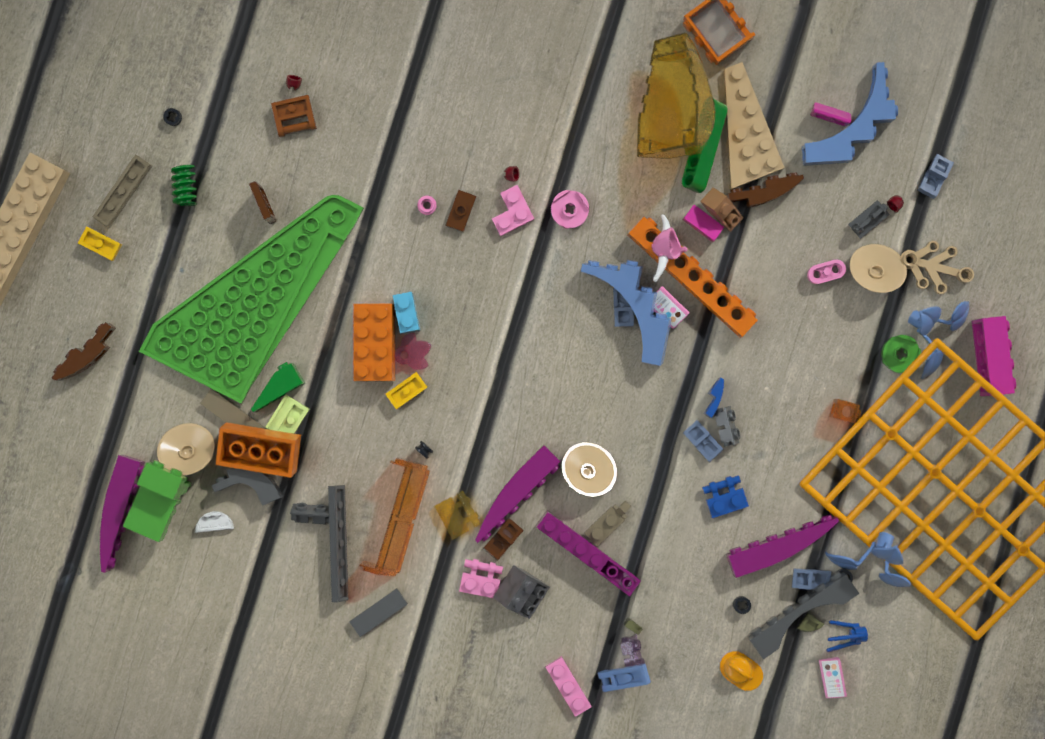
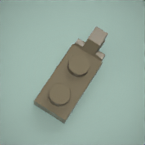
(607, 523)

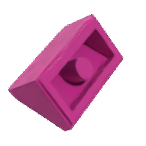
(831, 114)
(703, 223)

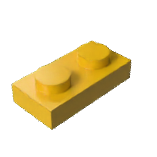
(99, 243)
(406, 390)

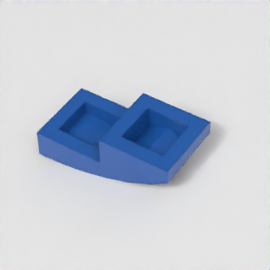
(716, 392)

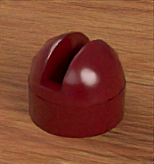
(293, 81)
(512, 173)
(895, 203)

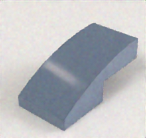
(935, 176)
(622, 310)
(703, 441)
(809, 578)

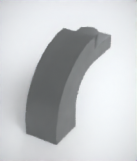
(261, 482)

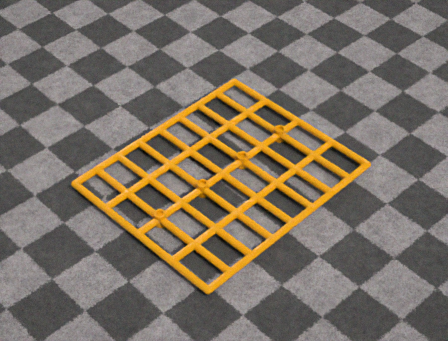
(978, 509)

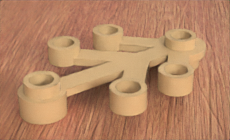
(933, 267)

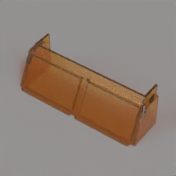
(400, 521)

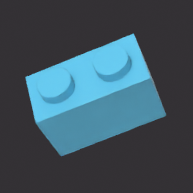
(406, 313)

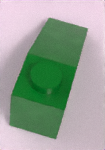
(281, 383)

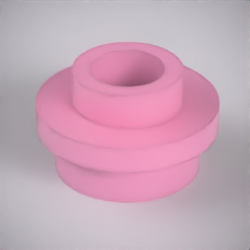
(422, 201)

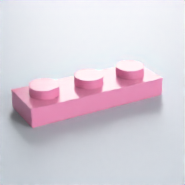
(568, 686)

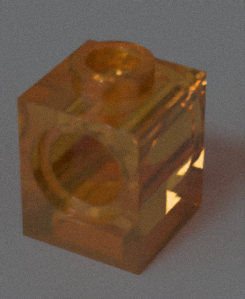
(837, 407)

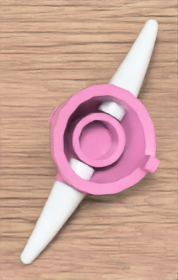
(666, 247)

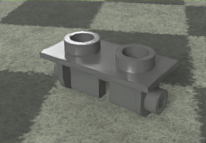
(869, 219)
(727, 419)
(301, 512)

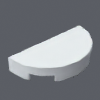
(214, 521)

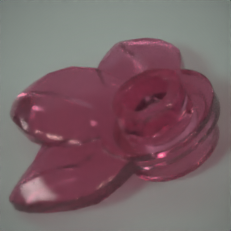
(416, 352)

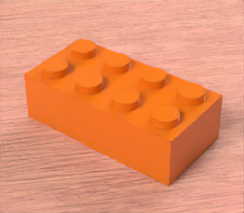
(374, 342)
(258, 449)

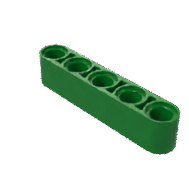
(699, 165)

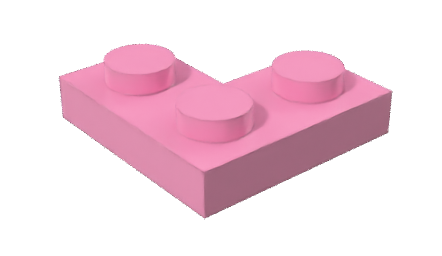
(517, 213)

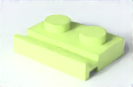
(287, 416)

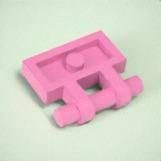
(479, 584)

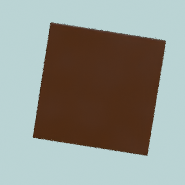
(263, 202)

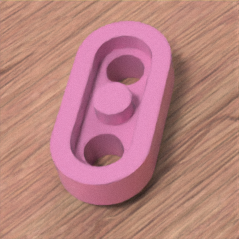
(826, 272)

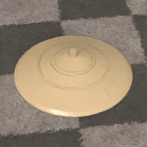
(878, 268)
(186, 448)
(589, 469)

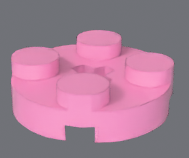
(574, 199)

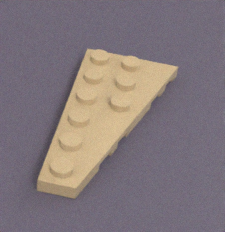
(749, 138)

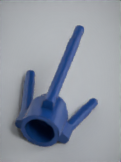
(856, 635)

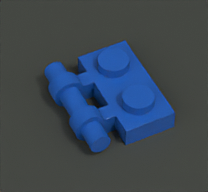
(726, 502)

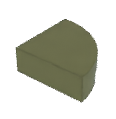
(809, 623)
(630, 624)

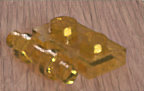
(452, 517)

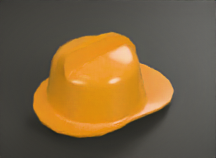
(741, 671)

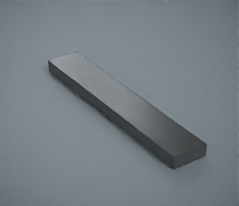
(338, 543)

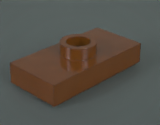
(461, 210)

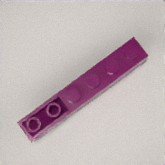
(518, 489)
(117, 506)
(777, 548)
(587, 553)

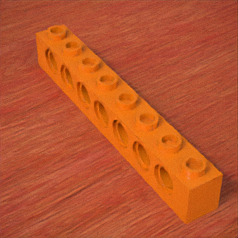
(739, 327)

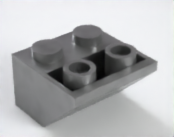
(521, 592)

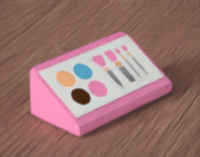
(668, 305)
(832, 678)

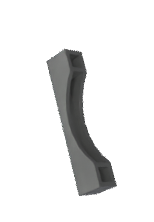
(836, 591)

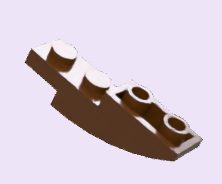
(772, 189)
(80, 360)

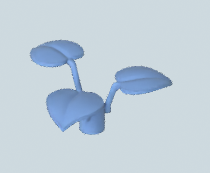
(925, 320)
(882, 549)

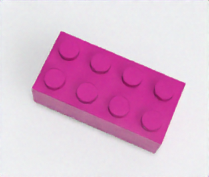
(993, 353)

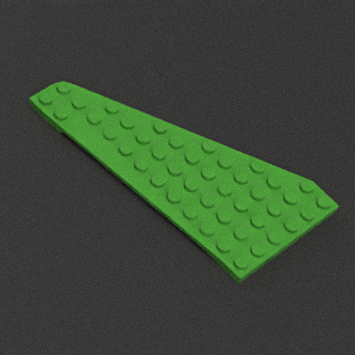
(241, 316)

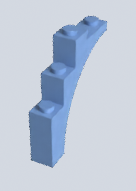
(876, 110)
(642, 301)

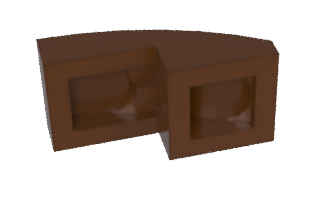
(503, 539)

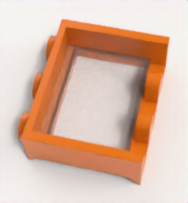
(717, 29)

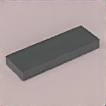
(378, 612)

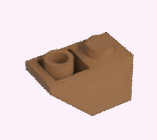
(721, 209)

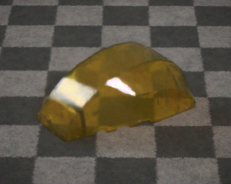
(677, 102)

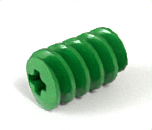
(183, 185)

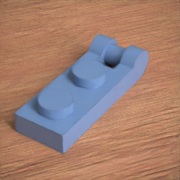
(624, 677)

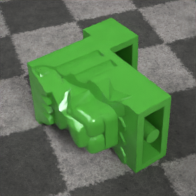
(156, 500)

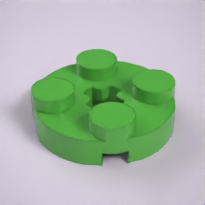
(894, 344)

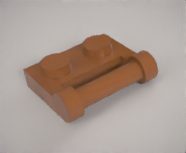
(293, 109)

